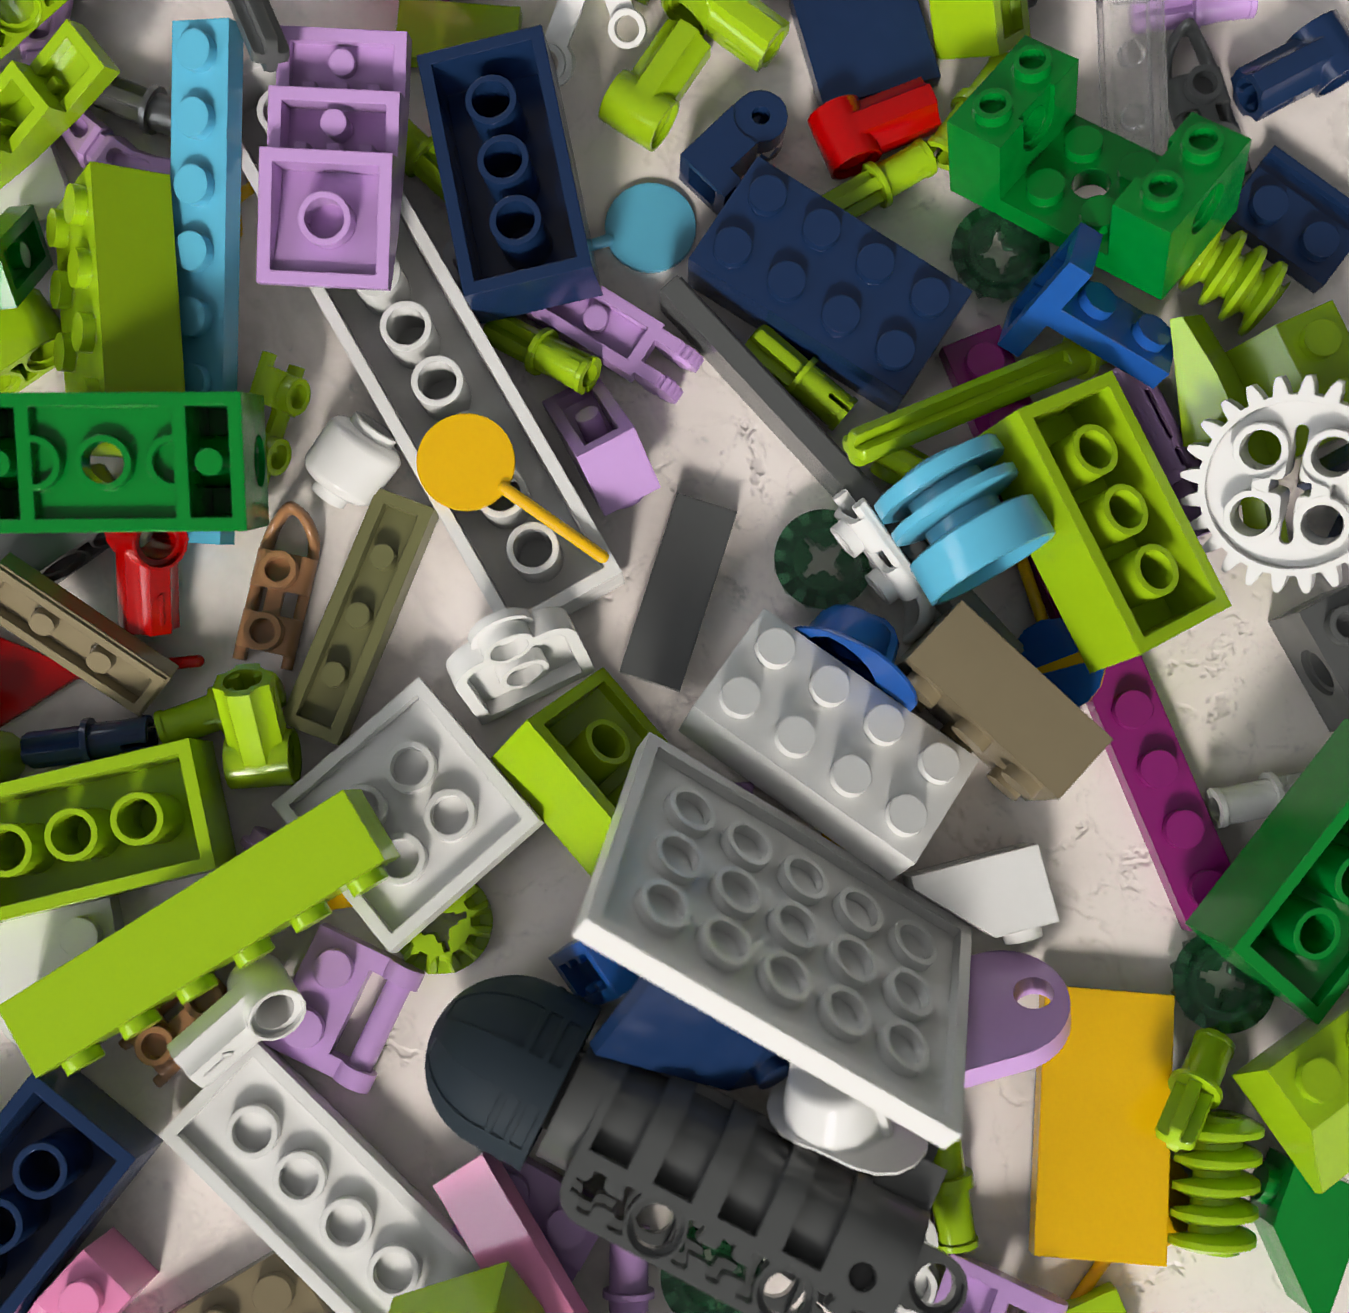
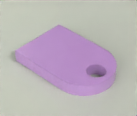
(1000, 1031)

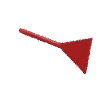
(32, 677)

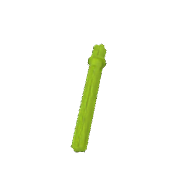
(969, 401)

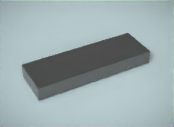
(678, 592)

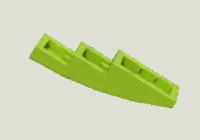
(49, 95)
(1203, 382)

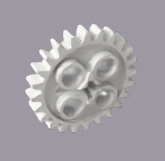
(1232, 474)

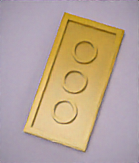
(1095, 1142)

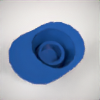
(864, 645)

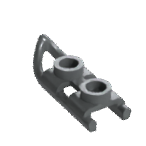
(1202, 88)

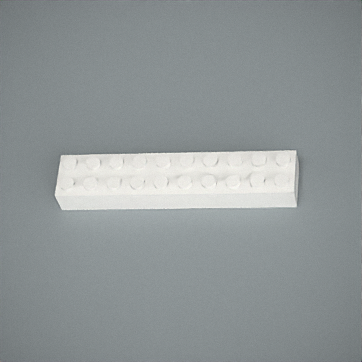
(430, 361)

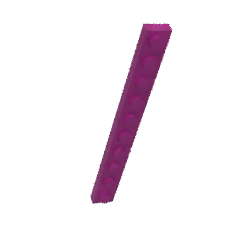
(1127, 709)

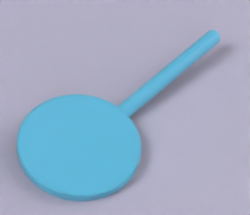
(649, 228)

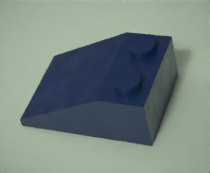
(682, 1041)

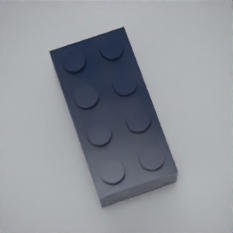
(509, 175)
(826, 284)
(61, 1170)

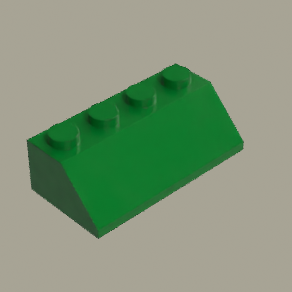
(1286, 894)

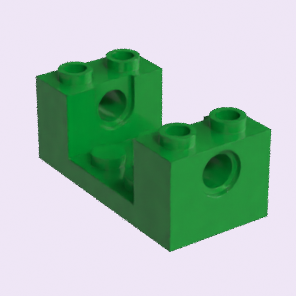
(1027, 153)
(185, 454)

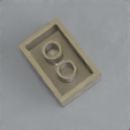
(1000, 707)

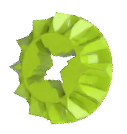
(466, 939)

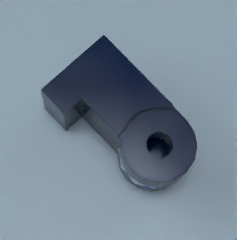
(730, 146)

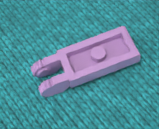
(621, 339)

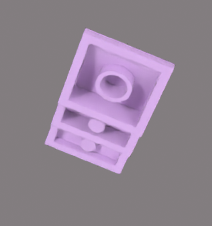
(334, 159)

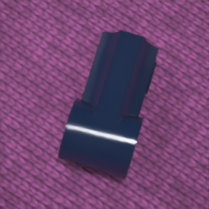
(1308, 63)

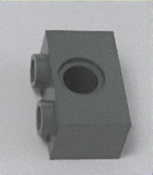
(1318, 648)

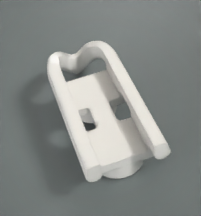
(890, 577)

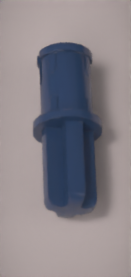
(87, 741)

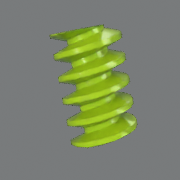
(1236, 279)
(1219, 1187)

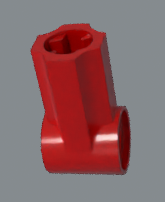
(864, 129)
(148, 581)

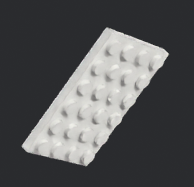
(784, 939)

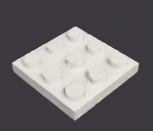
(436, 800)

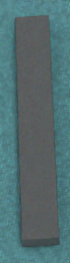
(788, 418)

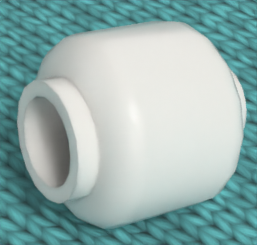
(352, 460)

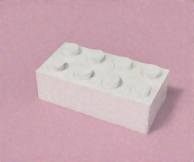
(829, 746)

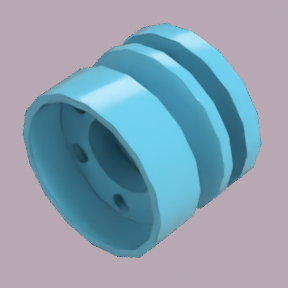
(958, 511)

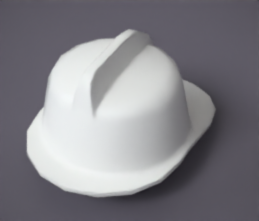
(840, 1126)

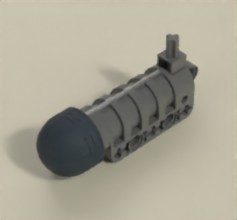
(515, 1063)

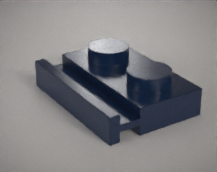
(1294, 218)

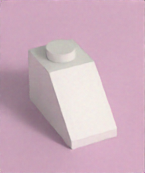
(992, 891)

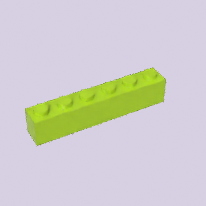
(198, 932)

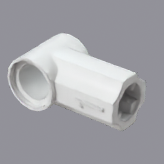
(257, 1007)

